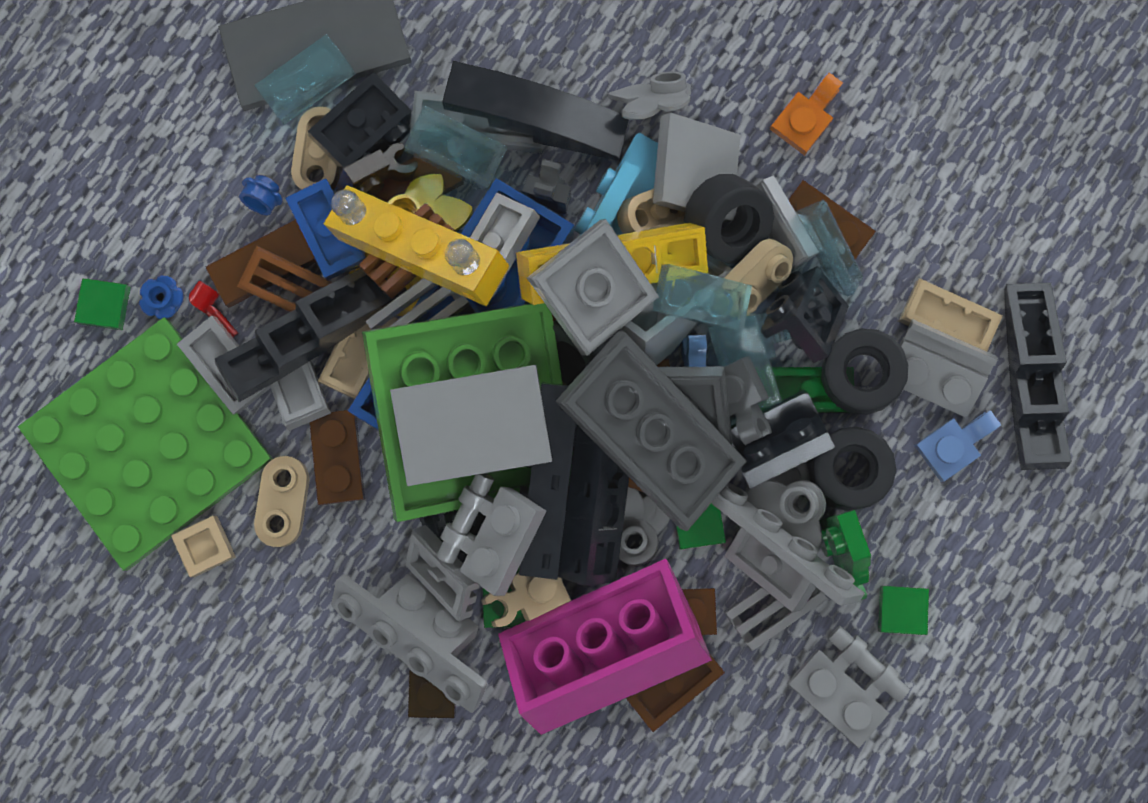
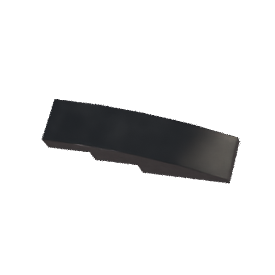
(535, 110)
(302, 334)
(1036, 377)

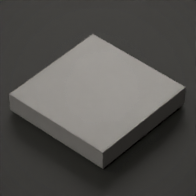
(689, 156)
(593, 287)

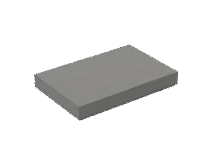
(471, 425)

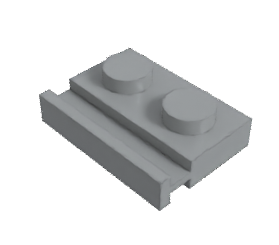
(945, 368)

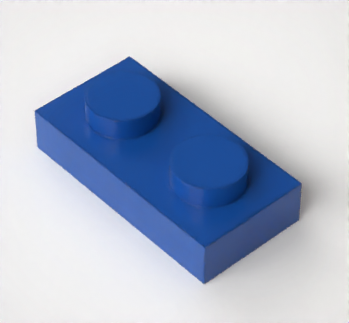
(310, 210)

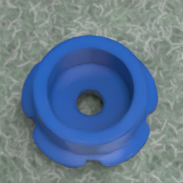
(260, 194)
(172, 297)

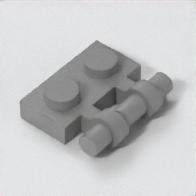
(502, 538)
(838, 696)

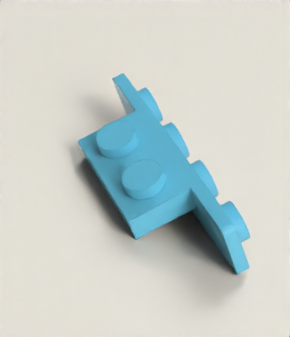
(632, 177)

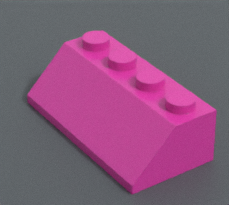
(602, 648)

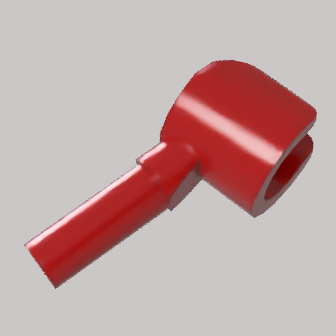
(203, 299)

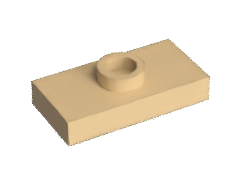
(951, 314)
(347, 365)

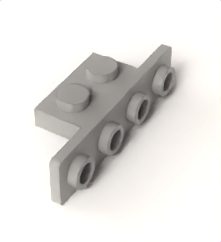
(777, 560)
(417, 631)

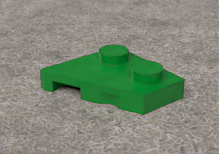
(847, 545)

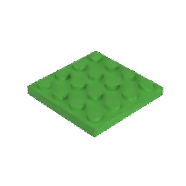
(447, 351)
(144, 445)

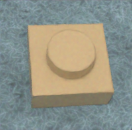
(203, 546)

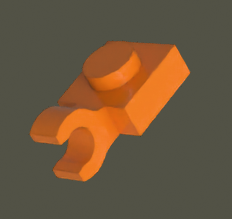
(805, 118)

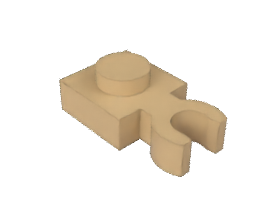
(531, 596)

